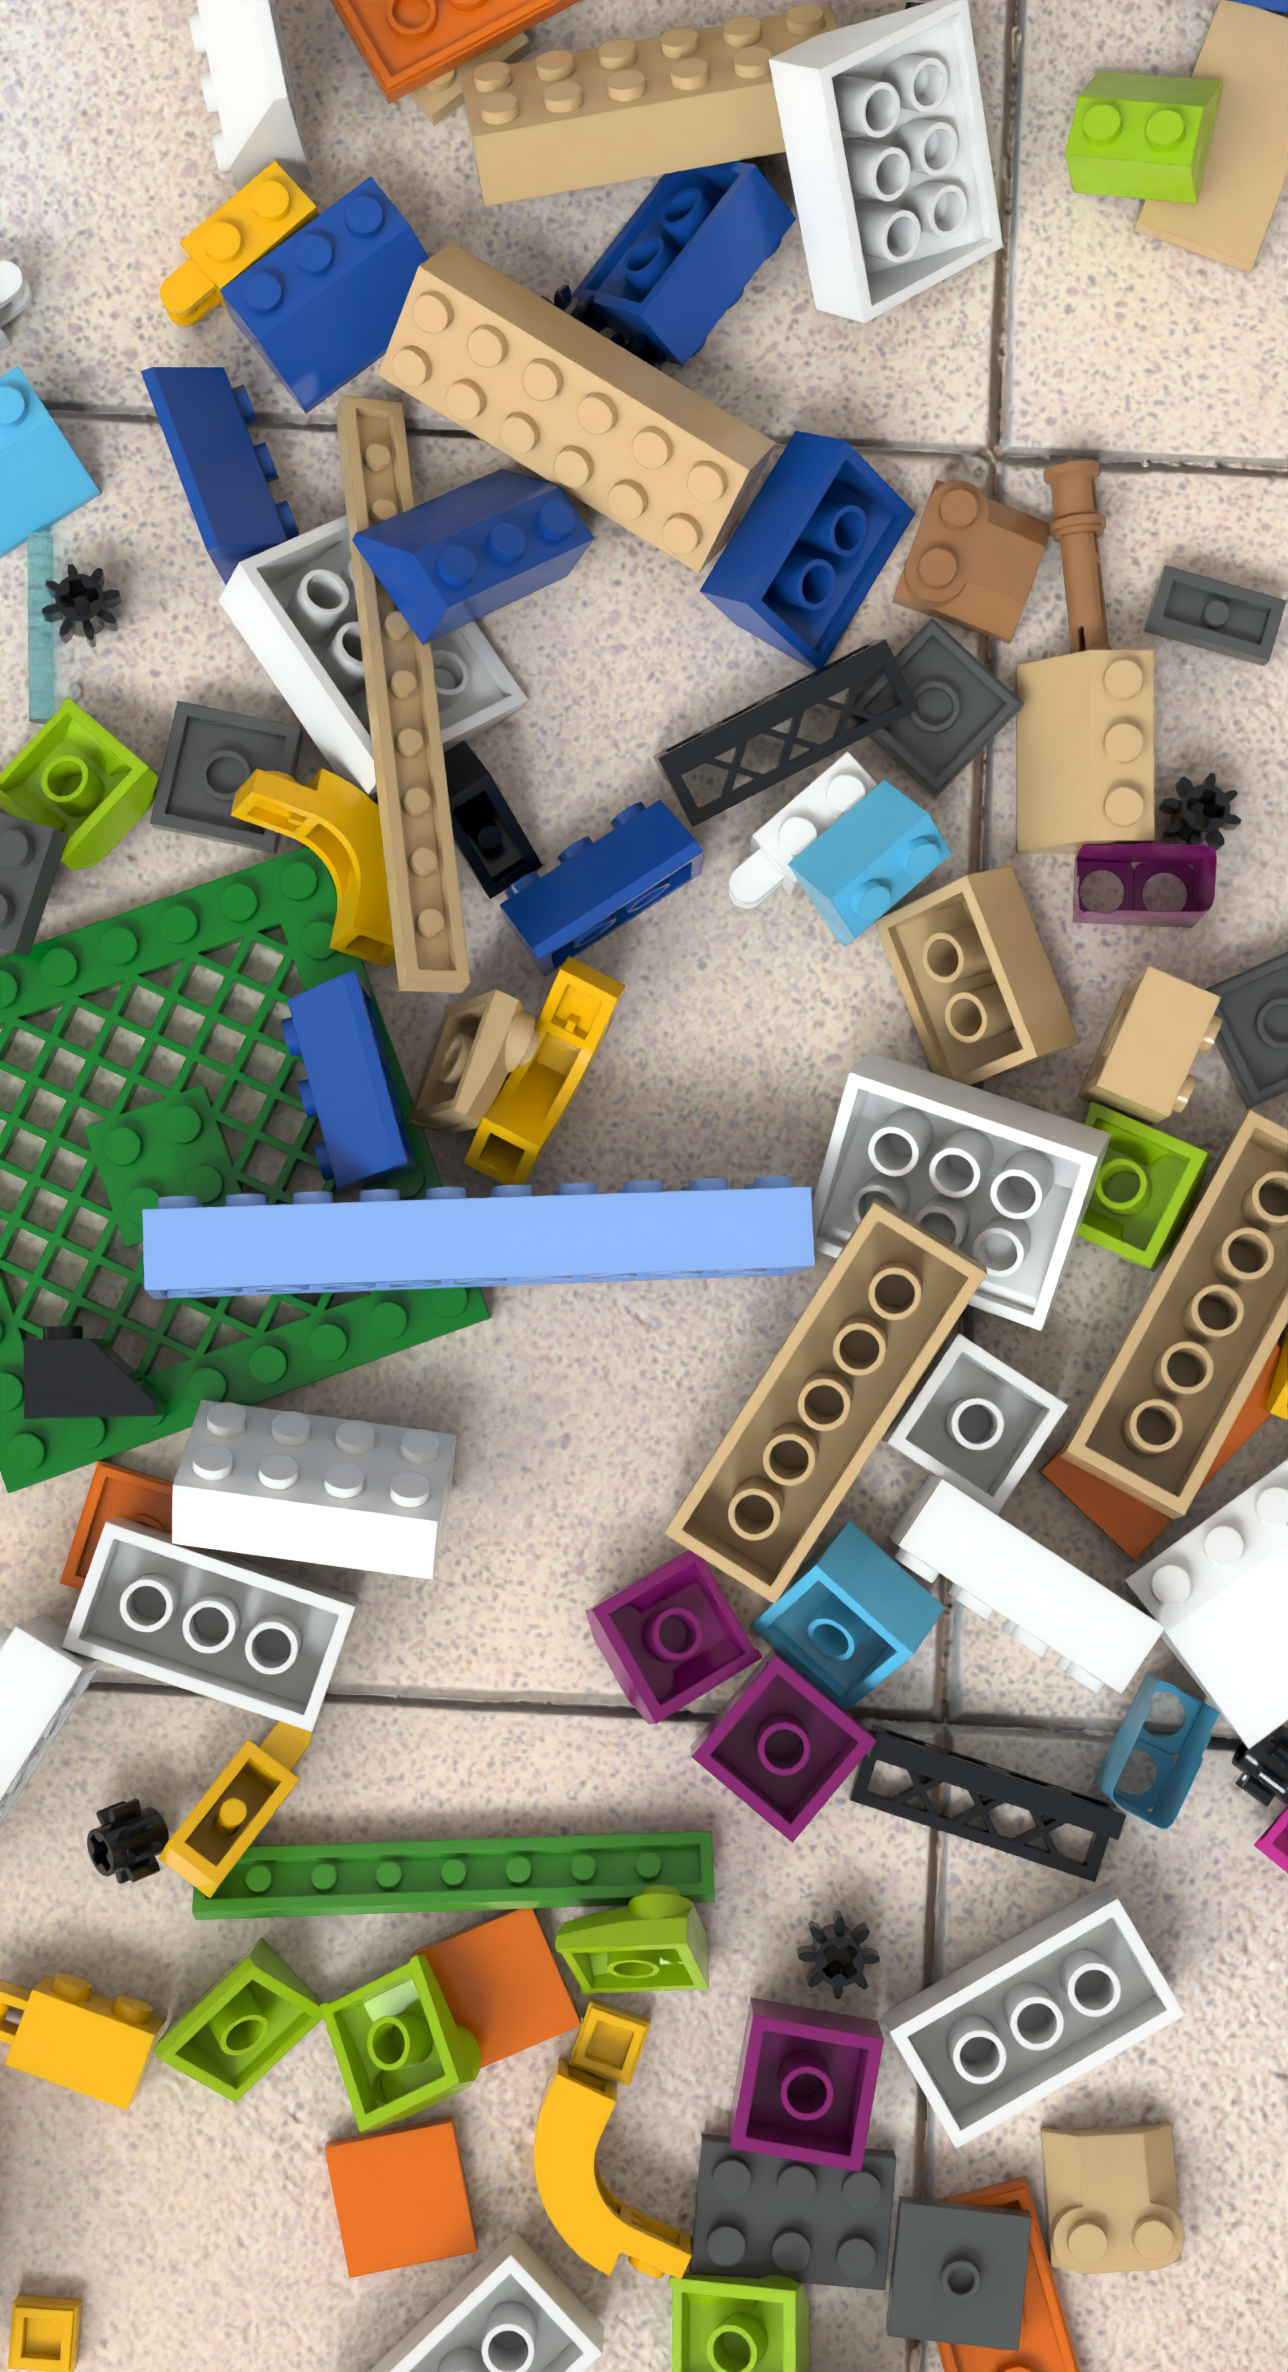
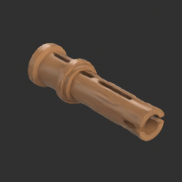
(1077, 530)

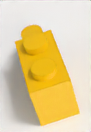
(233, 241)
(236, 1808)
(80, 2037)

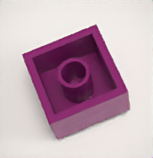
(782, 1745)
(805, 2084)

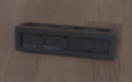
(775, 709)
(1002, 1787)

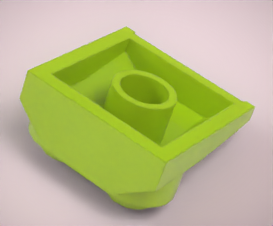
(80, 784)
(1140, 1189)
(640, 1947)
(399, 2046)
(739, 2324)

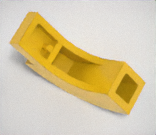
(346, 835)
(540, 1093)
(573, 2191)

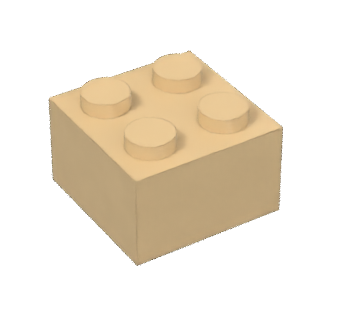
(1151, 1047)

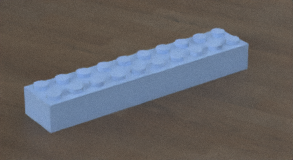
(476, 1241)

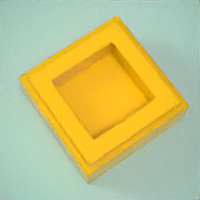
(609, 2041)
(45, 2334)

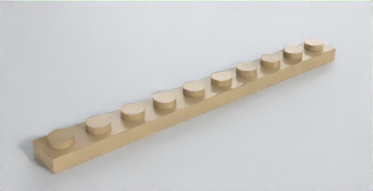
(402, 717)

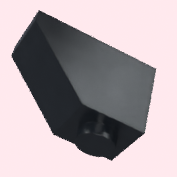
(484, 824)
(82, 1379)

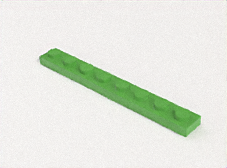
(460, 1875)

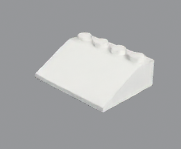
(249, 88)
(888, 156)
(303, 627)
(967, 1167)
(1227, 1606)

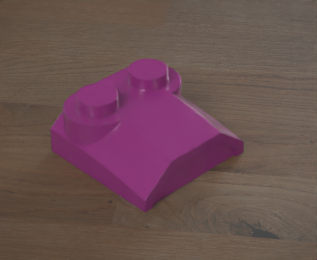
(670, 1637)

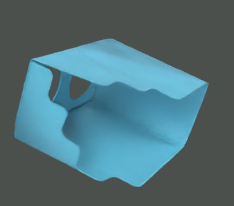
(1187, 1742)

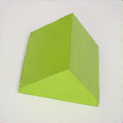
(241, 2024)

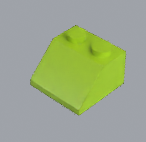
(1142, 136)

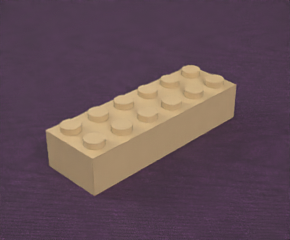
(631, 106)
(574, 407)
(1196, 1332)
(826, 1400)

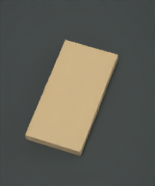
(1248, 143)

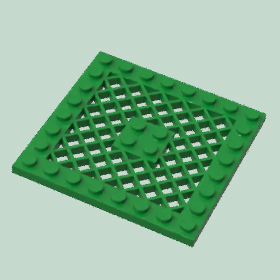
(182, 1151)

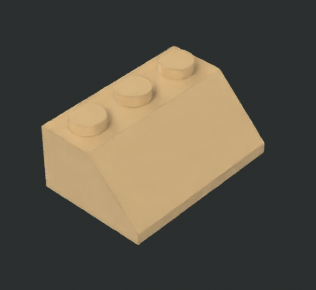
(1085, 751)
(977, 978)

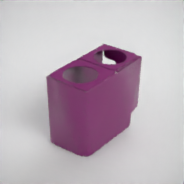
(1132, 911)

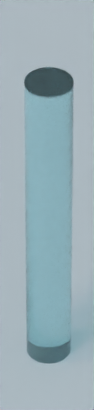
(40, 631)

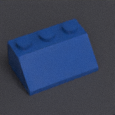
(687, 256)
(329, 294)
(219, 463)
(808, 548)
(474, 550)
(601, 884)
(348, 1084)

